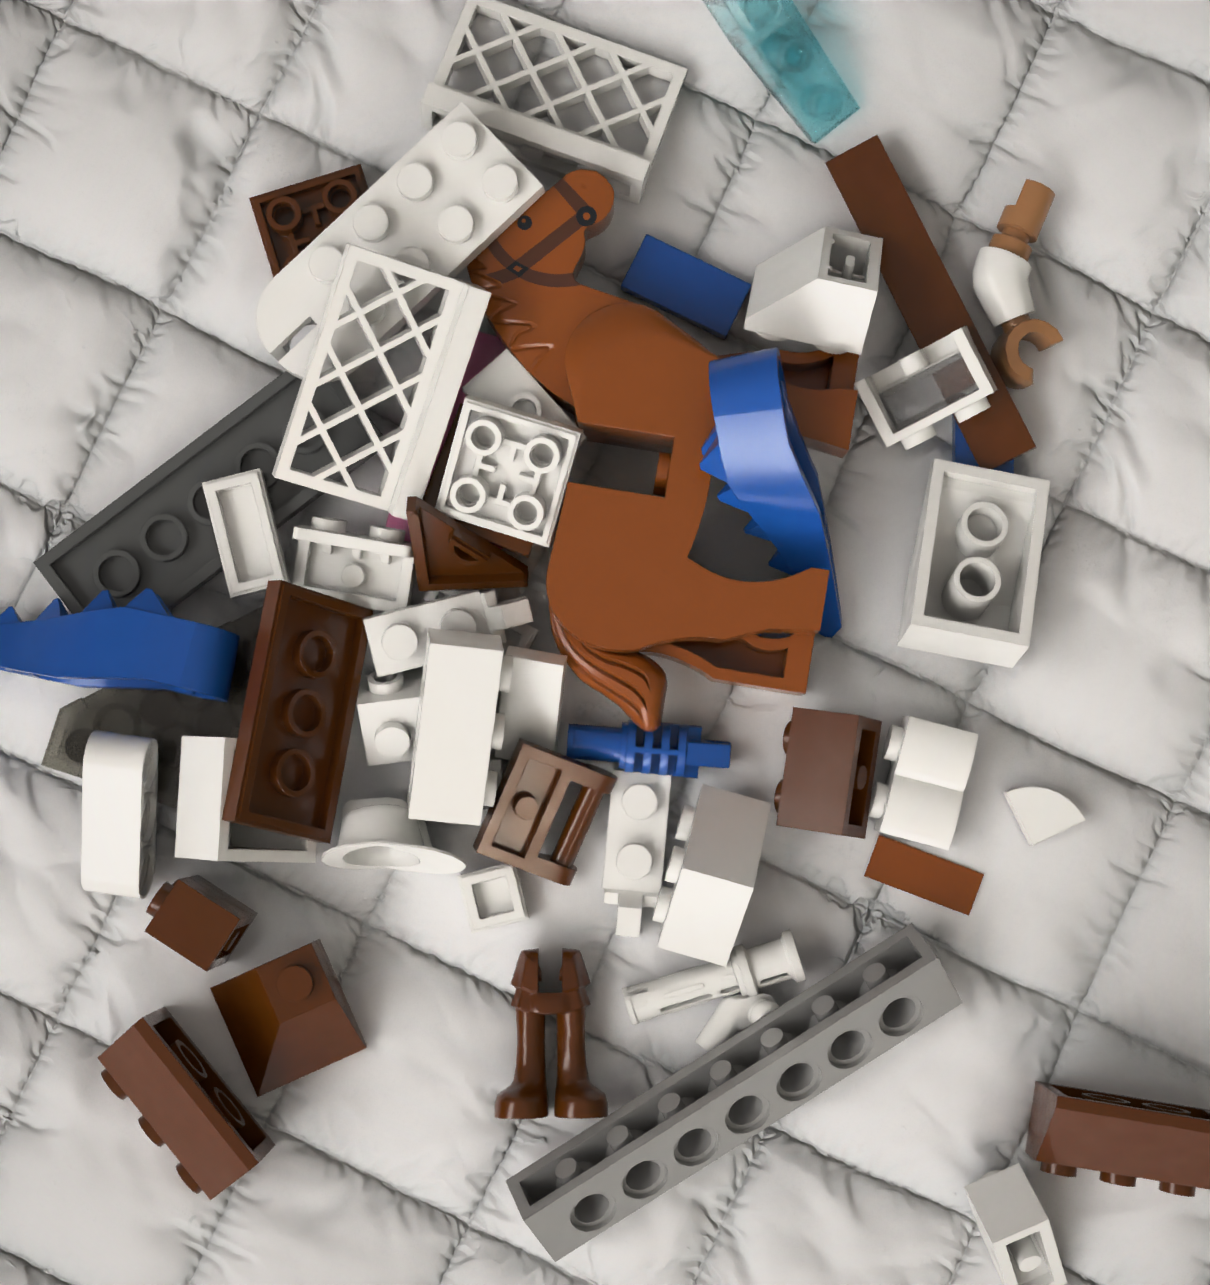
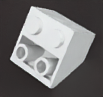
(818, 291)

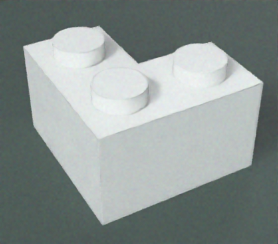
(711, 874)

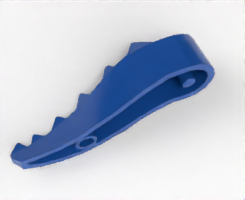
(768, 468)
(120, 648)

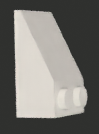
(975, 564)

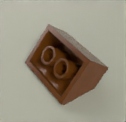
(184, 1103)
(1119, 1138)

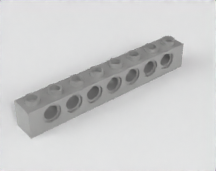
(733, 1092)

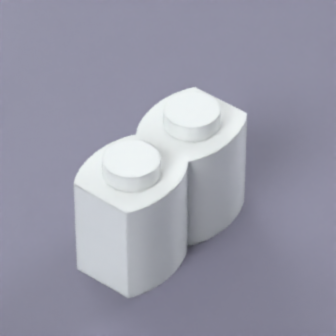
(923, 781)

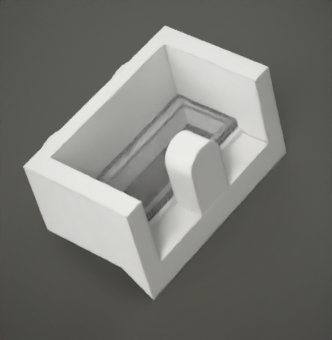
(927, 388)

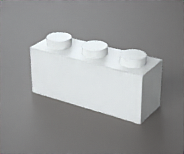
(458, 727)

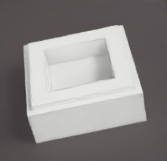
(493, 897)

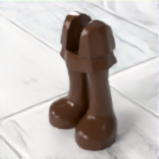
(528, 1092)

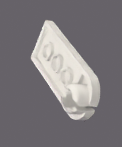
(427, 210)

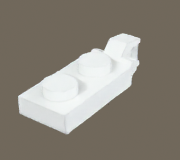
(400, 635)
(635, 846)

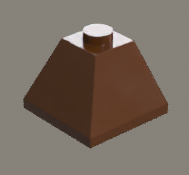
(288, 1017)

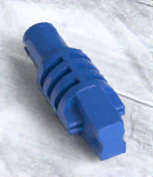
(666, 751)

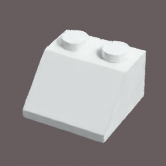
(201, 802)

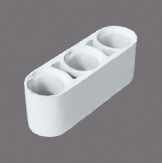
(119, 814)

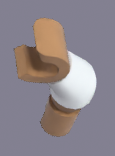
(1004, 287)

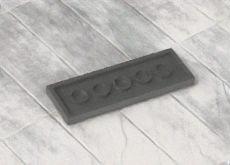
(162, 526)

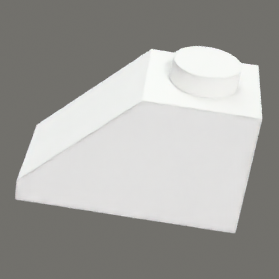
(1015, 1228)

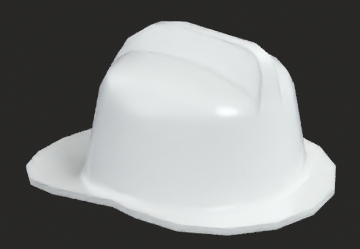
(380, 835)

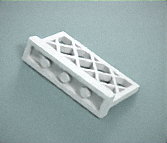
(545, 143)
(432, 393)

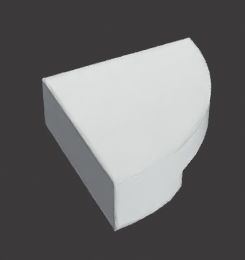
(1042, 812)

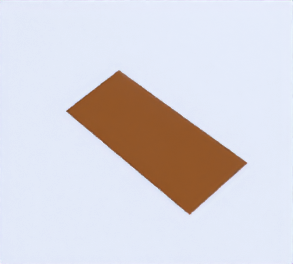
(924, 875)

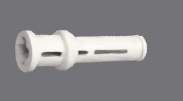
(744, 973)

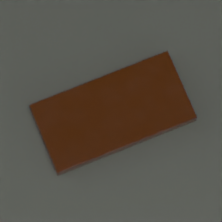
(297, 713)

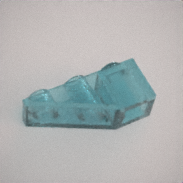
(787, 61)

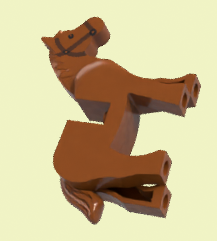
(641, 382)

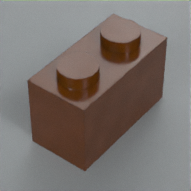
(827, 772)
(198, 921)

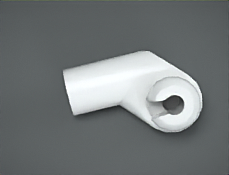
(734, 1015)

